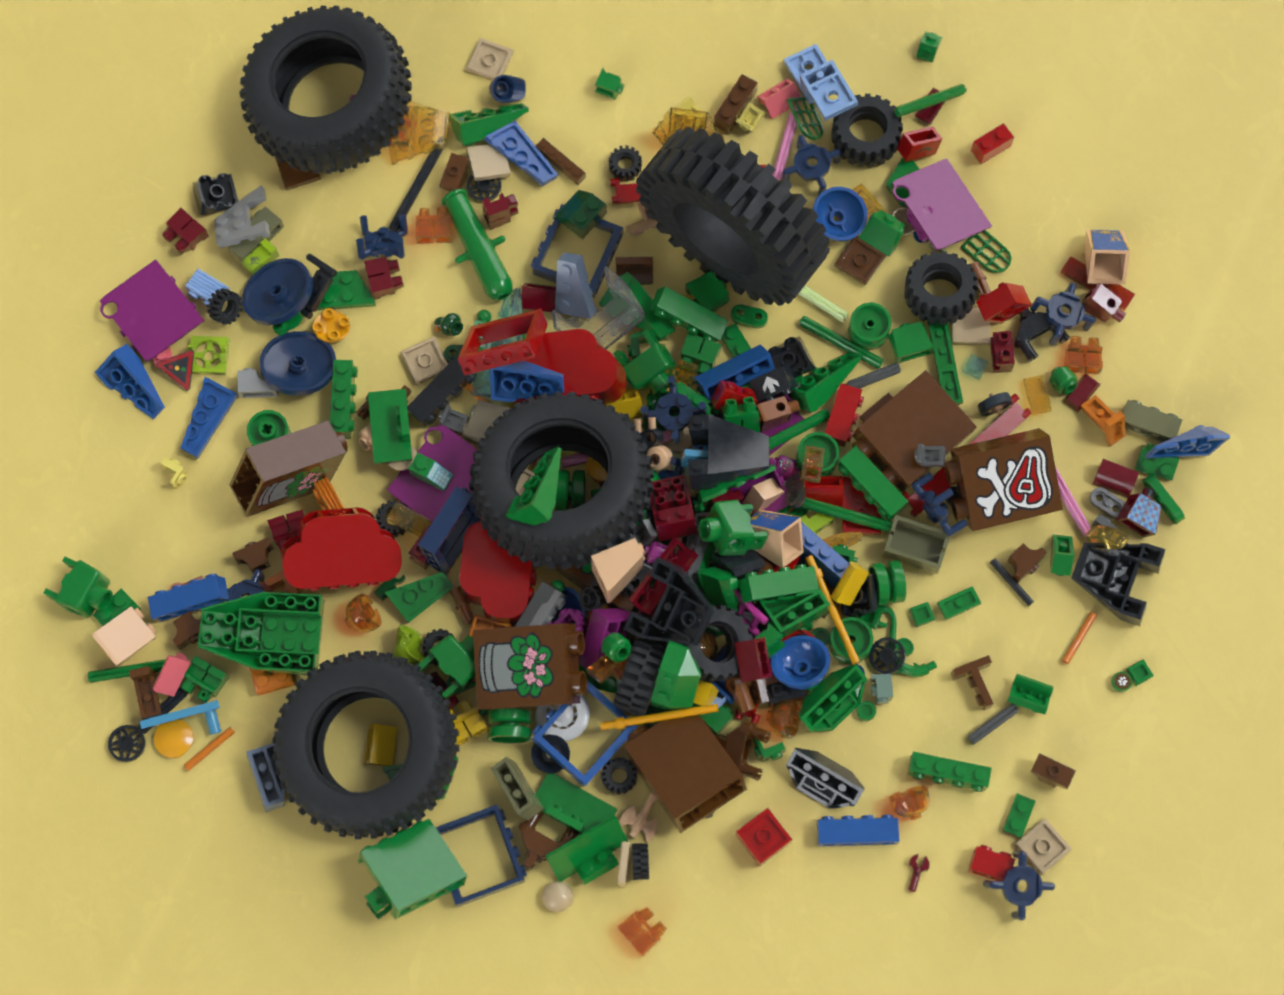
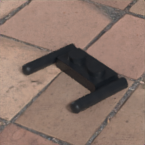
(321, 282)

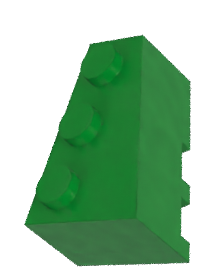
(794, 611)

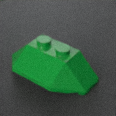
(676, 679)
(833, 699)

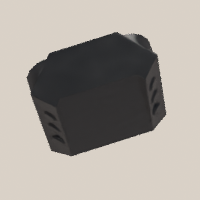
(214, 193)
(792, 354)
(739, 565)
(865, 600)

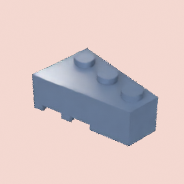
(572, 287)
(265, 777)

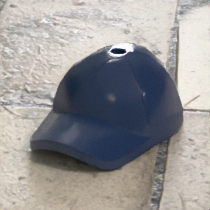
(510, 89)

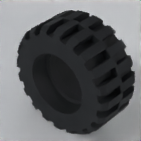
(867, 152)
(944, 267)
(734, 631)
(639, 677)

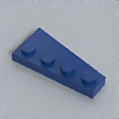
(520, 150)
(211, 408)

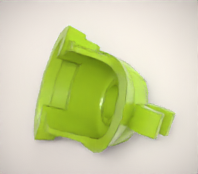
(408, 645)

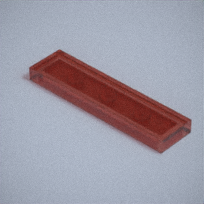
(1077, 272)

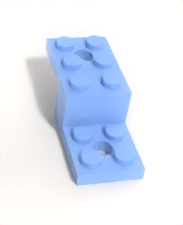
(821, 82)

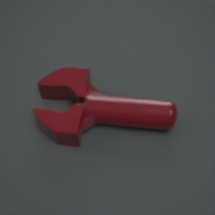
(917, 871)

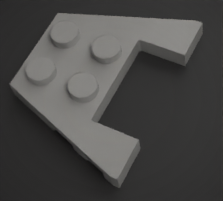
(236, 221)

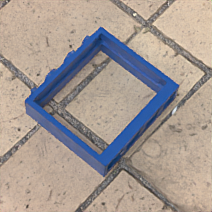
(561, 760)

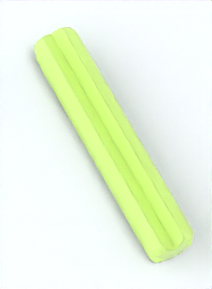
(823, 303)

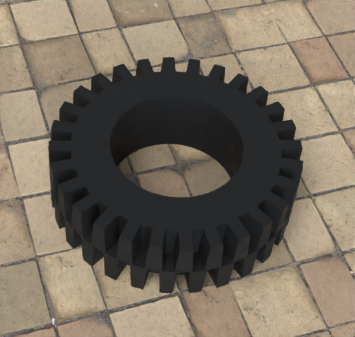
(733, 216)

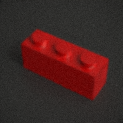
(844, 414)

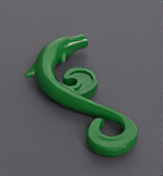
(913, 671)

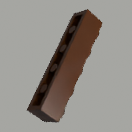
(561, 161)

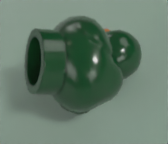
(449, 325)

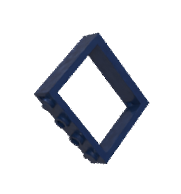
(551, 275)
(443, 558)
(512, 851)

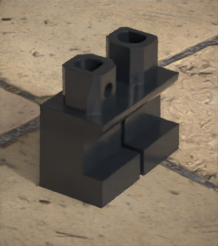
(779, 691)

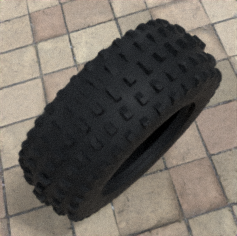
(299, 48)
(576, 426)
(303, 734)

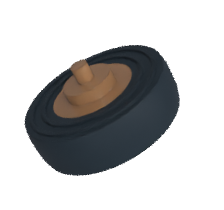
(994, 404)

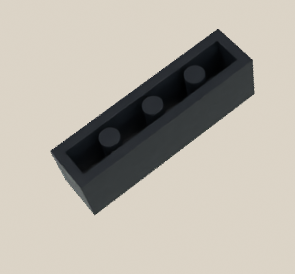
(440, 392)

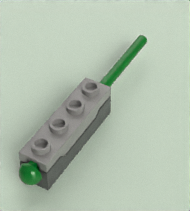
(542, 608)

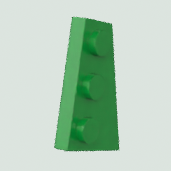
(419, 595)

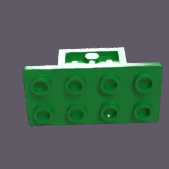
(390, 426)
(572, 804)
(589, 853)

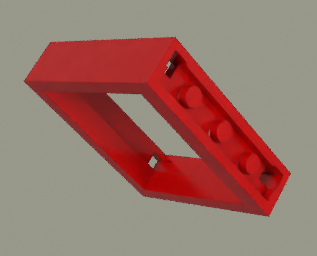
(530, 323)

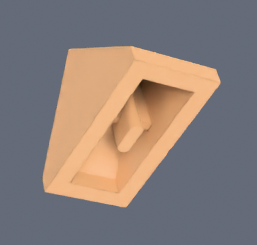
(763, 494)

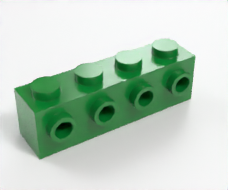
(688, 314)
(342, 397)
(872, 483)
(777, 584)
(949, 771)

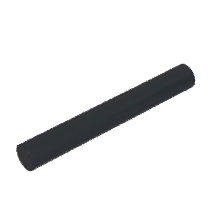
(1012, 582)

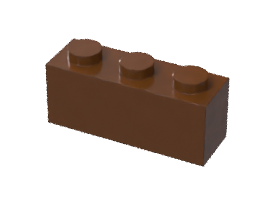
(735, 104)

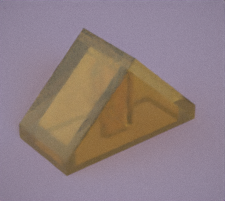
(685, 373)

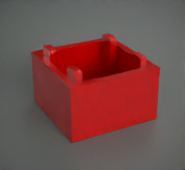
(1003, 303)
(763, 837)

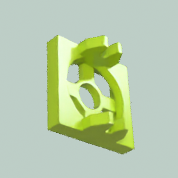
(223, 342)

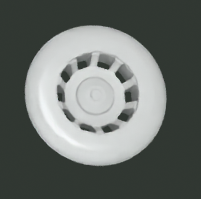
(565, 720)

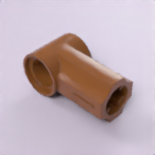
(741, 693)

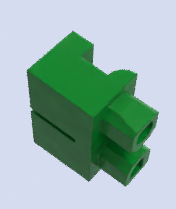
(708, 355)
(743, 415)
(206, 677)

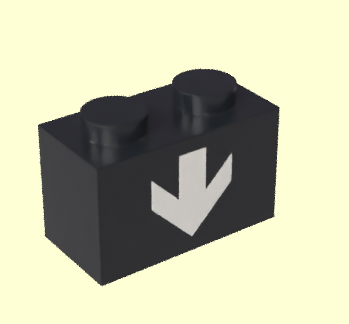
(773, 384)

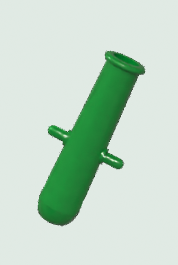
(478, 246)

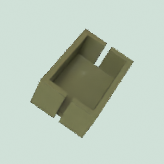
(916, 544)

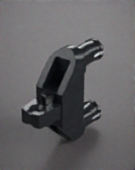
(1031, 327)

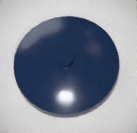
(277, 291)
(297, 363)

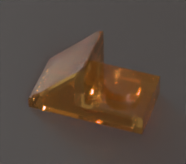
(812, 464)
(605, 667)

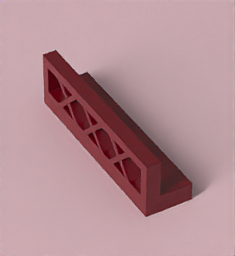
(652, 595)

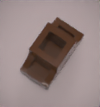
(455, 173)
(255, 555)
(1025, 561)
(187, 630)
(1052, 772)

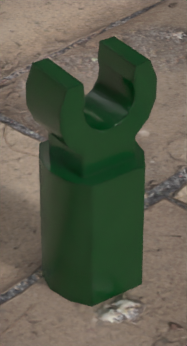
(388, 585)

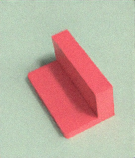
(776, 97)
(171, 674)

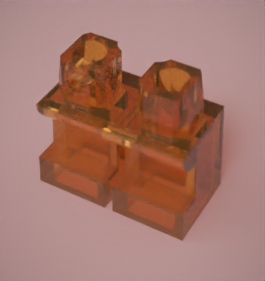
(441, 225)
(1084, 356)
(646, 939)

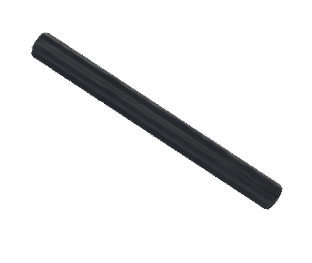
(415, 188)

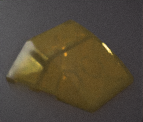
(680, 119)
(422, 132)

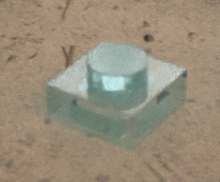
(975, 367)

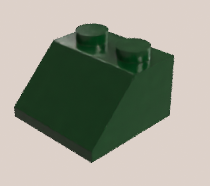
(582, 213)

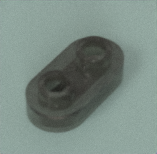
(795, 491)

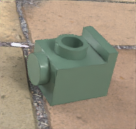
(882, 688)

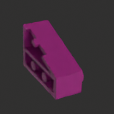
(600, 626)

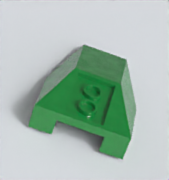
(266, 631)

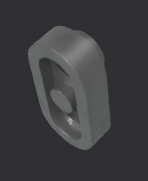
(1108, 501)

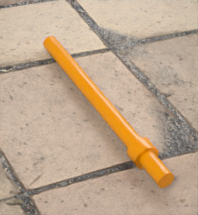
(834, 613)
(621, 722)

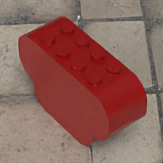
(583, 363)
(339, 550)
(494, 577)

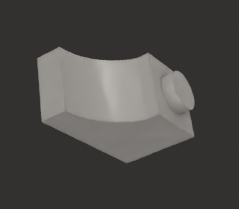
(252, 386)

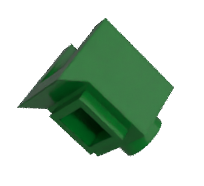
(609, 84)
(773, 640)

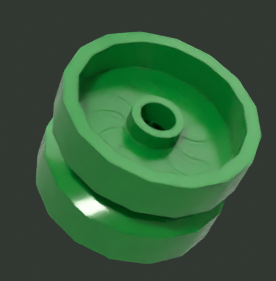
(869, 326)
(264, 423)
(820, 440)
(570, 490)
(889, 582)
(857, 631)
(509, 725)

